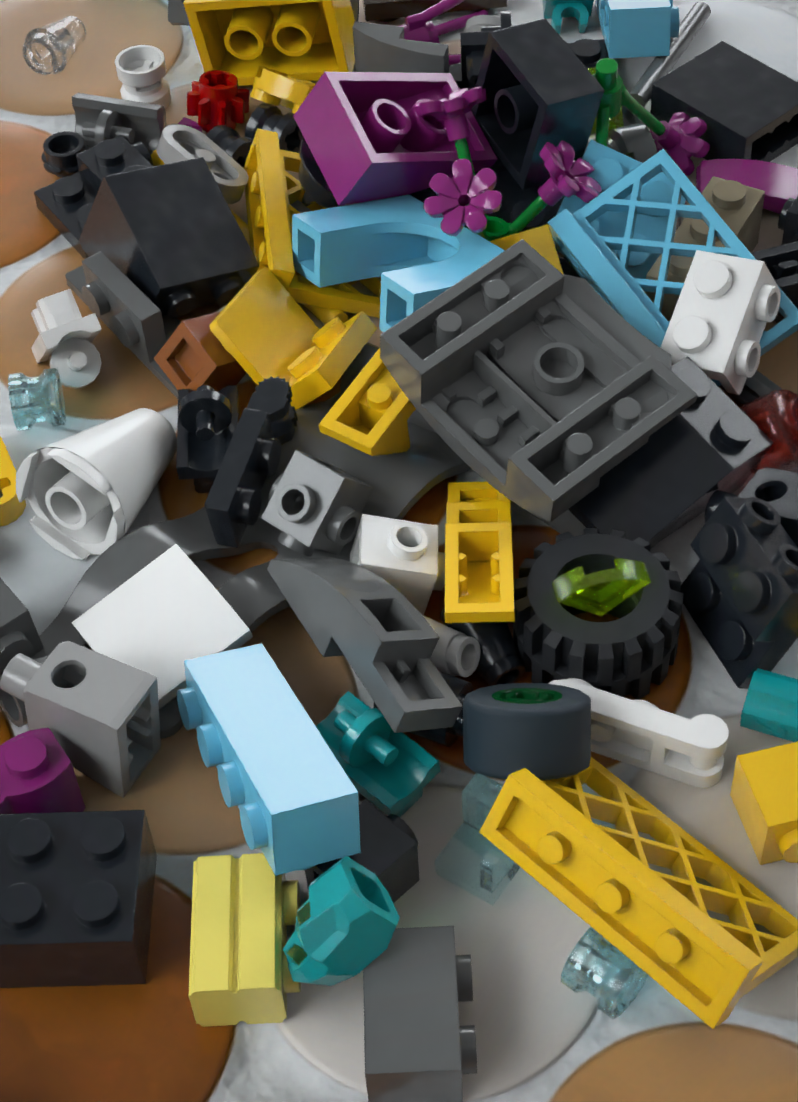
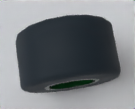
(527, 728)

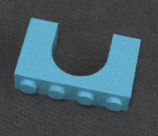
(388, 241)

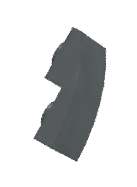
(386, 50)

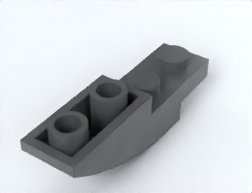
(377, 631)

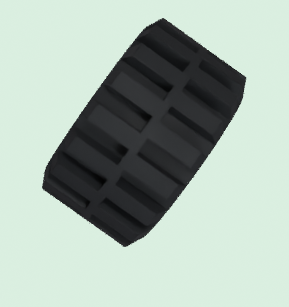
(609, 655)

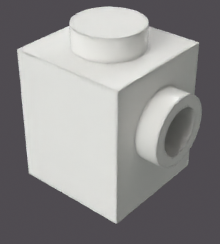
(402, 555)

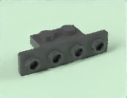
(124, 310)

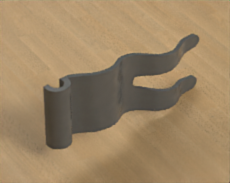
(253, 594)

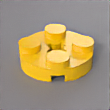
(280, 89)

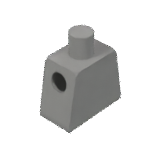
(95, 709)

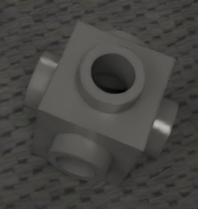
(315, 505)

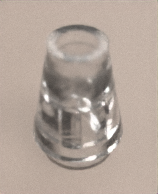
(53, 45)

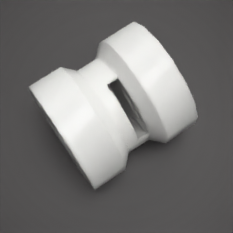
(142, 74)

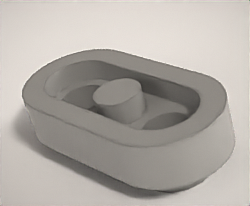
(187, 143)

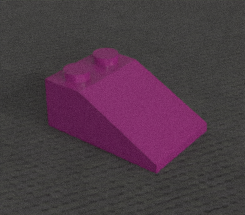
(373, 140)

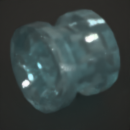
(37, 399)
(604, 973)

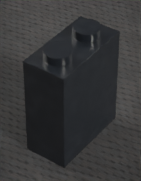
(742, 100)

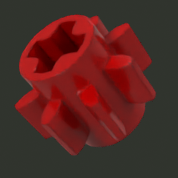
(217, 100)

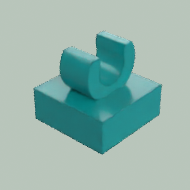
(567, 8)

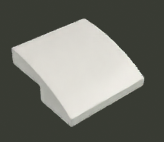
(162, 620)

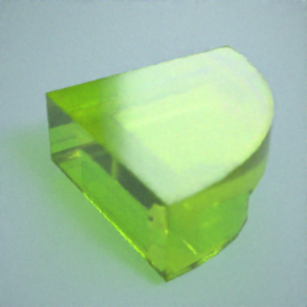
(602, 589)

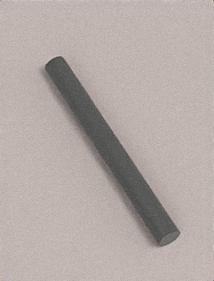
(663, 64)

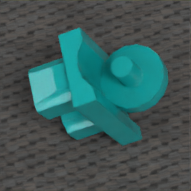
(379, 763)

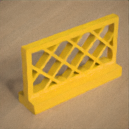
(270, 228)
(642, 912)

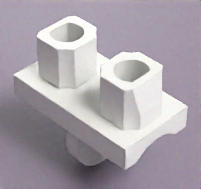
(67, 339)

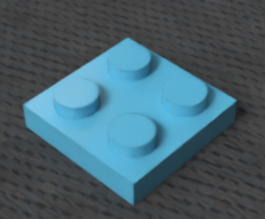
(610, 168)

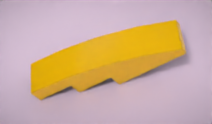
(478, 555)

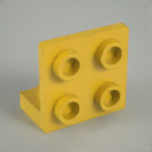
(277, 338)

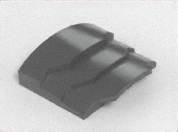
(533, 379)

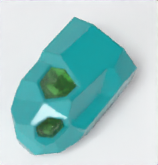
(340, 925)

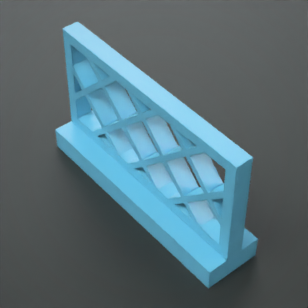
(609, 277)

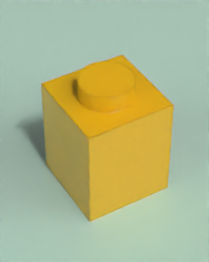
(767, 801)

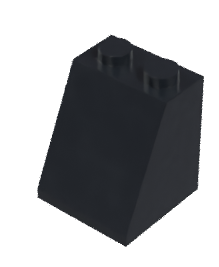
(171, 235)

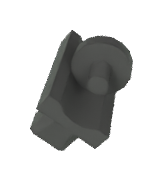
(106, 118)

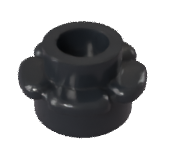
(61, 152)

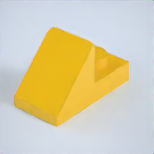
(371, 413)

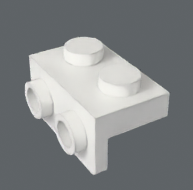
(723, 317)

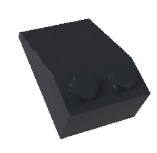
(678, 468)

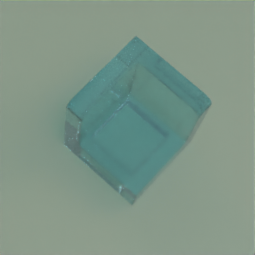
(469, 857)

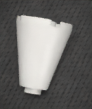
(96, 481)

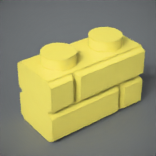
(240, 940)

